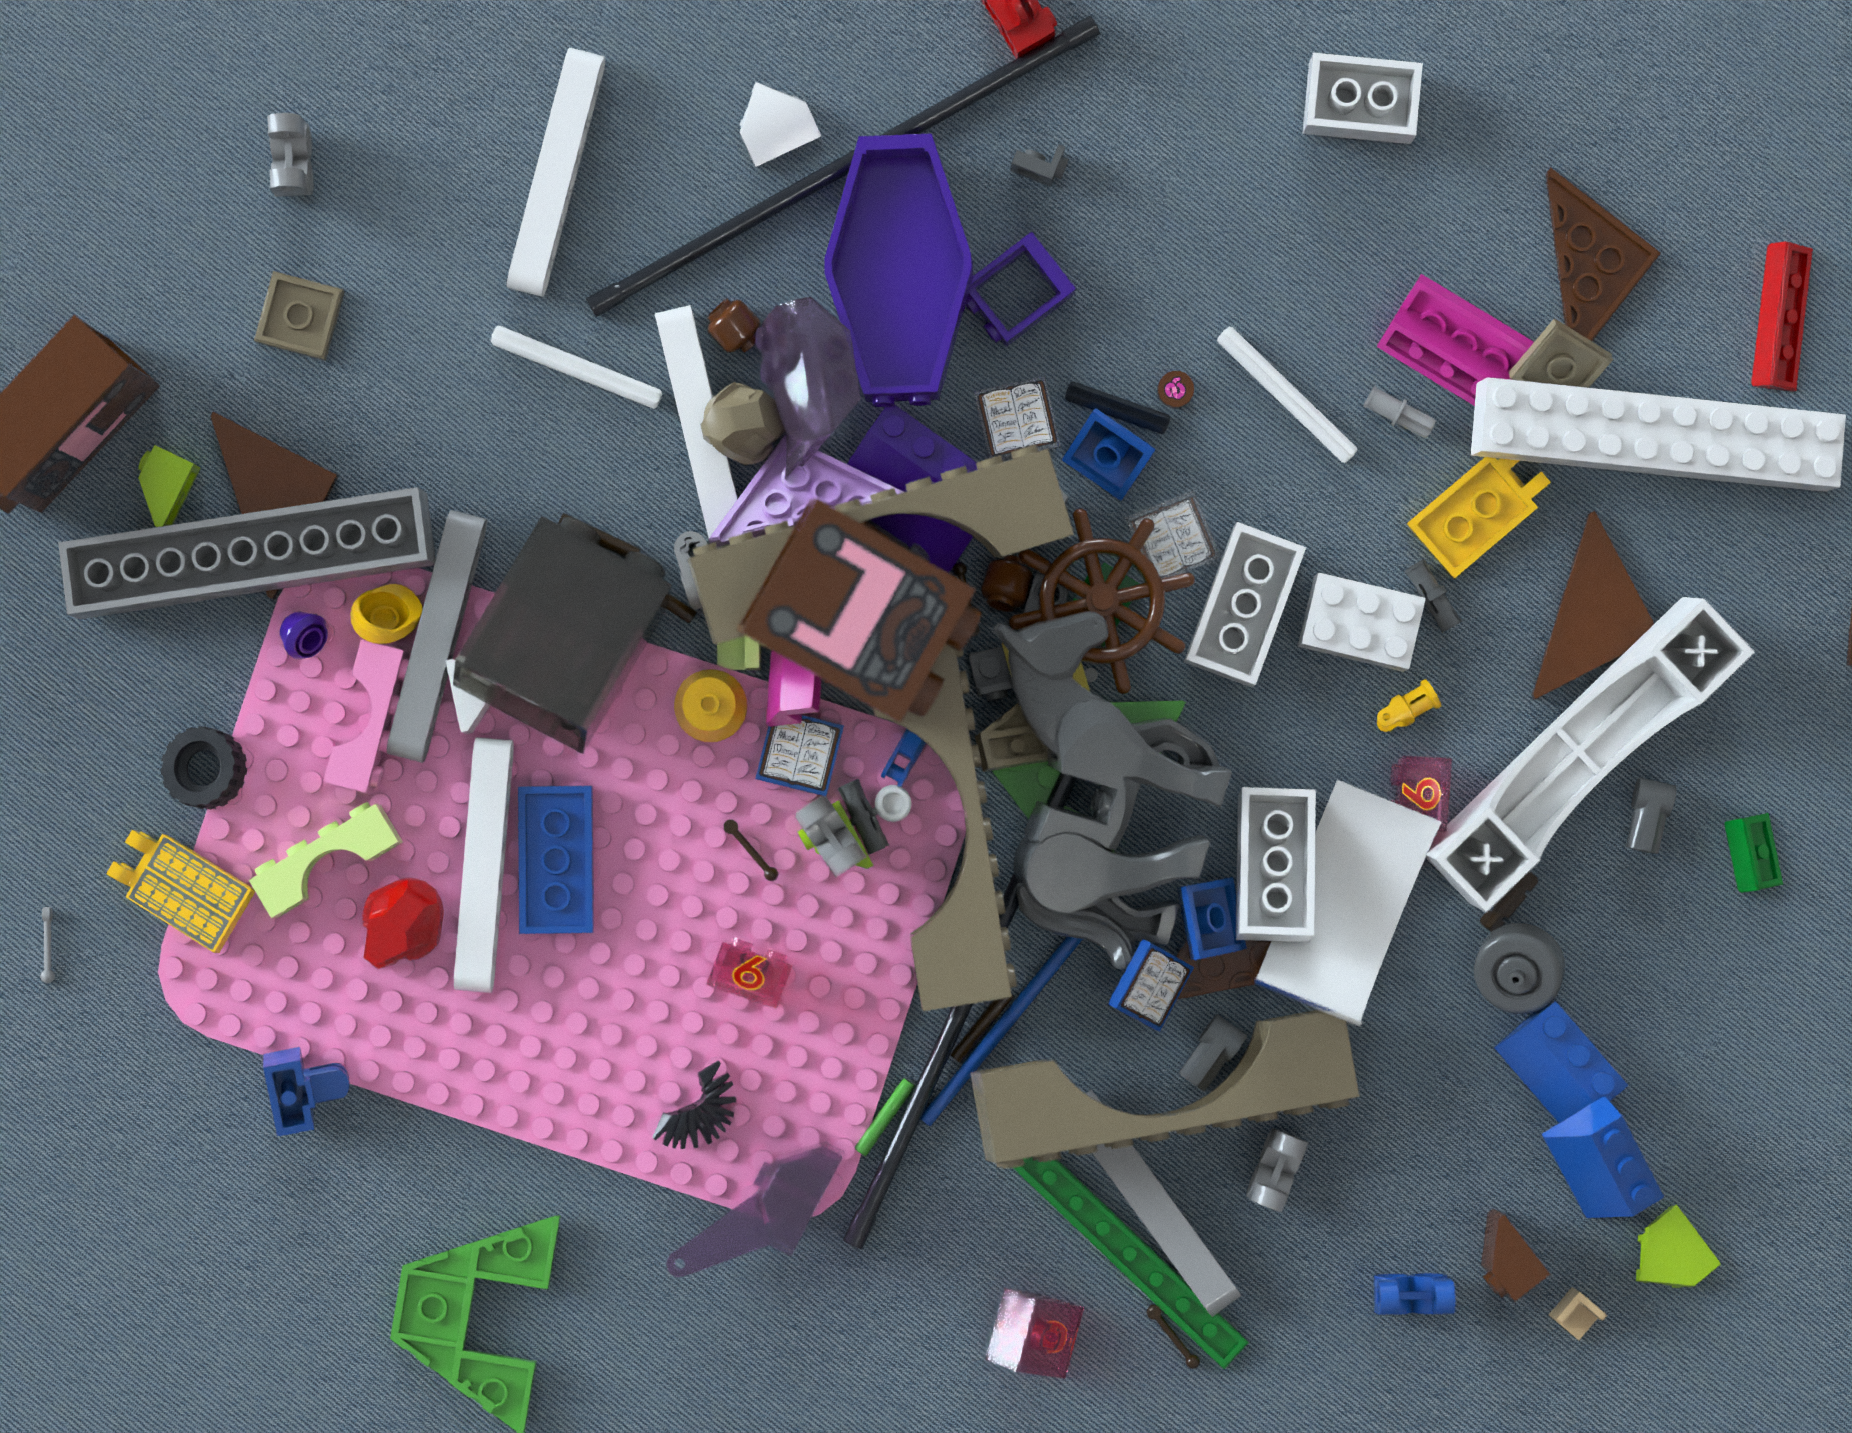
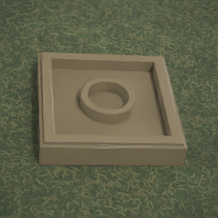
(299, 315)
(1561, 358)

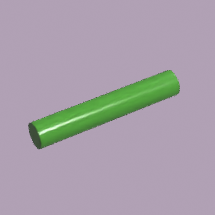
(884, 1117)

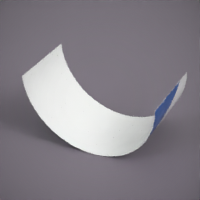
(1363, 877)

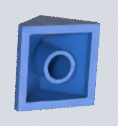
(1108, 454)
(1210, 918)

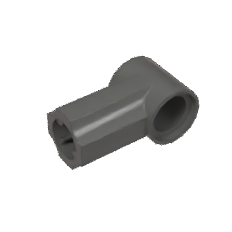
(1651, 806)
(1216, 1046)

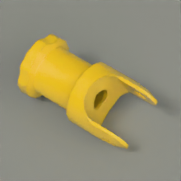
(1405, 708)

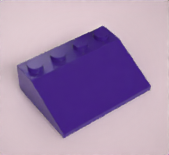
(906, 451)

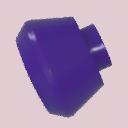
(303, 634)

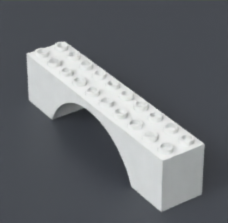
(1638, 695)

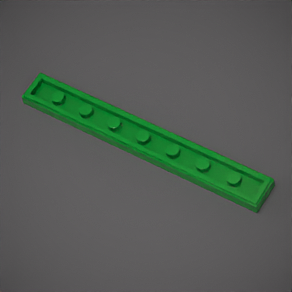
(1133, 1258)

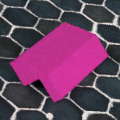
(1451, 340)
(790, 692)

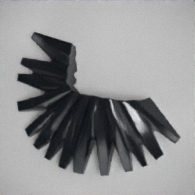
(700, 1114)

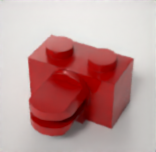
(1022, 23)

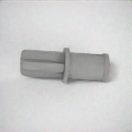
(1399, 412)

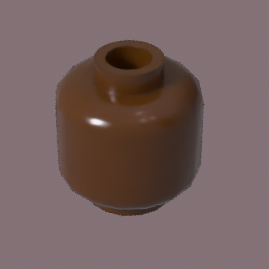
(733, 325)
(1006, 583)

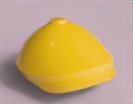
(386, 613)

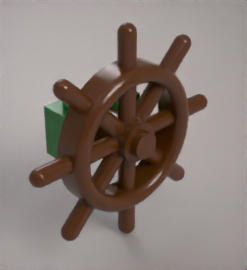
(1107, 593)

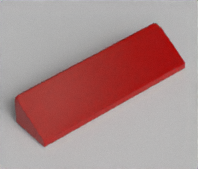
(1782, 316)

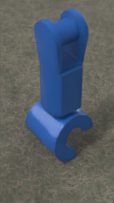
(909, 747)

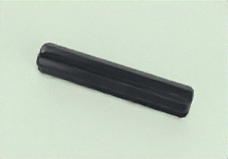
(1117, 407)

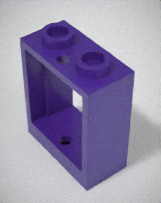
(1046, 267)

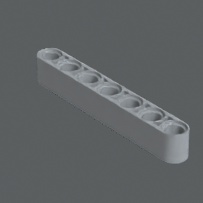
(436, 636)
(1167, 1225)

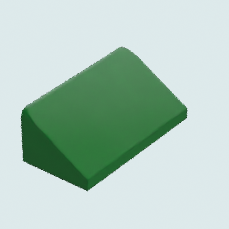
(1753, 853)

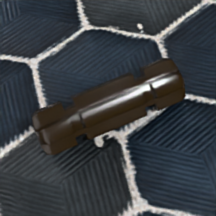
(1509, 902)

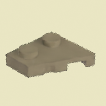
(1009, 743)

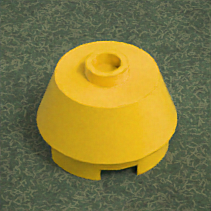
(710, 705)

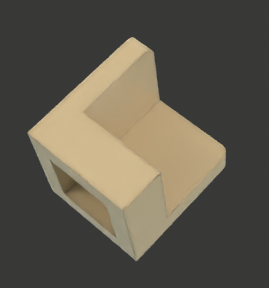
(1576, 1313)

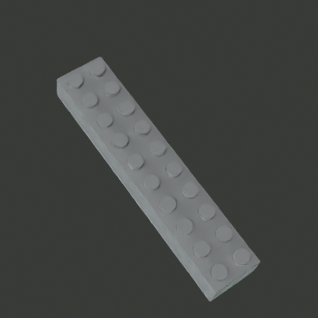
(247, 553)

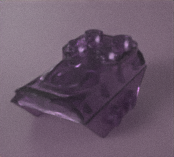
(811, 372)

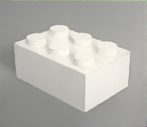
(1362, 98)
(1361, 622)

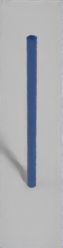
(1000, 1029)

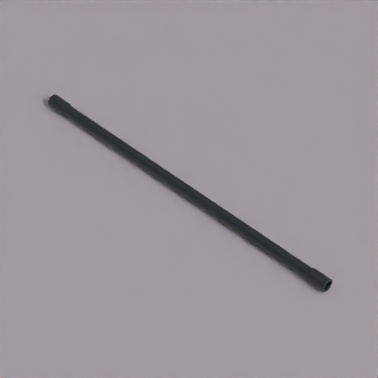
(617, 292)
(866, 1214)

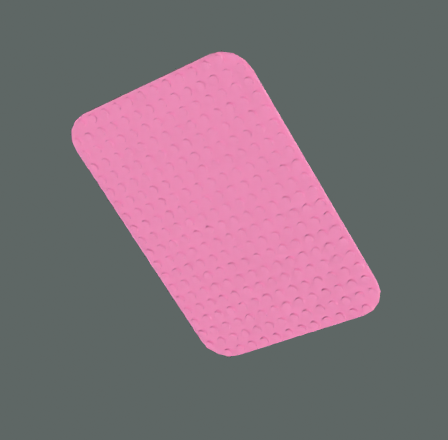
(580, 1027)

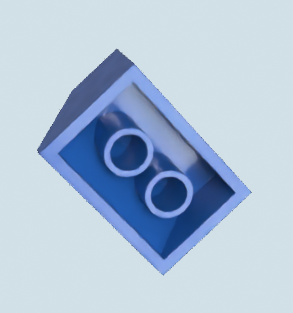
(1559, 1063)
(1602, 1162)

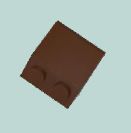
(1508, 1259)

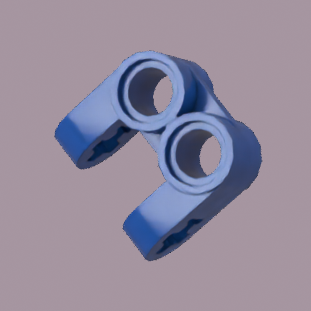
(1413, 1294)

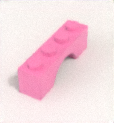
(357, 762)

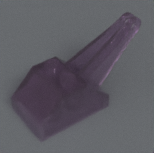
(771, 1216)

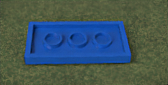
(555, 859)

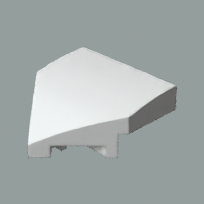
(775, 124)

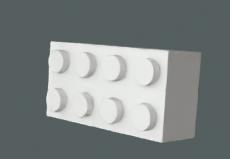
(1244, 604)
(1275, 864)

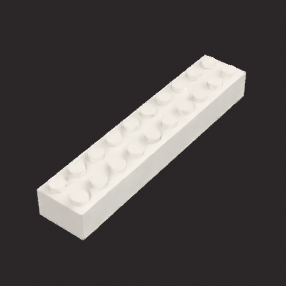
(1658, 434)

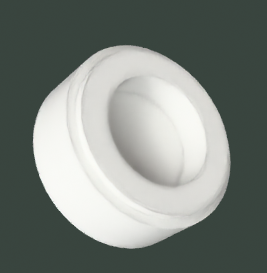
(893, 803)

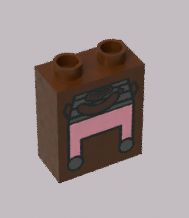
(64, 412)
(860, 612)

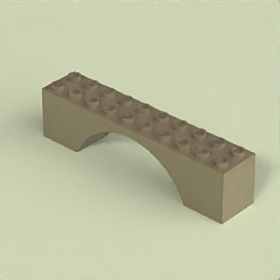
(999, 504)
(962, 945)
(1286, 1068)

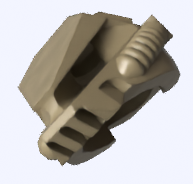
(742, 423)

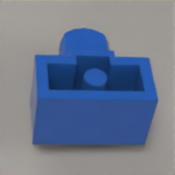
(297, 1089)

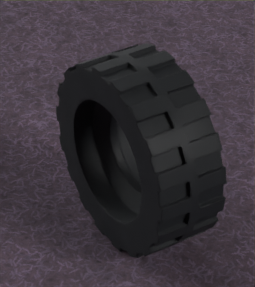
(176, 767)

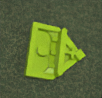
(1674, 1252)

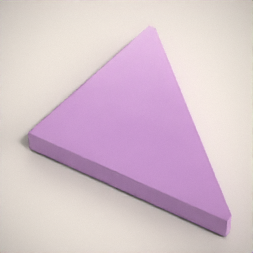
(777, 497)

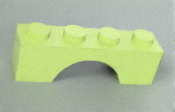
(285, 883)

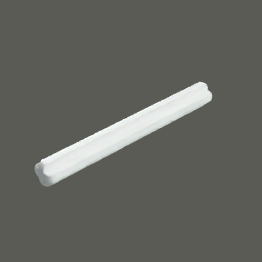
(576, 367)
(1287, 394)

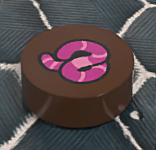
(1175, 389)

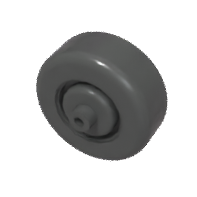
(1519, 968)

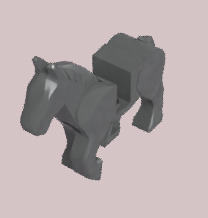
(1067, 859)

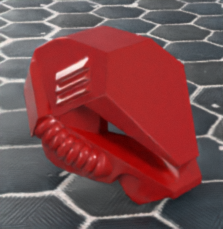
(402, 922)

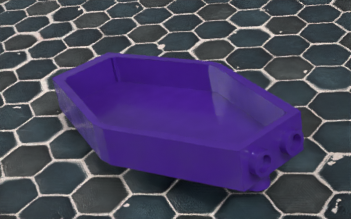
(899, 268)

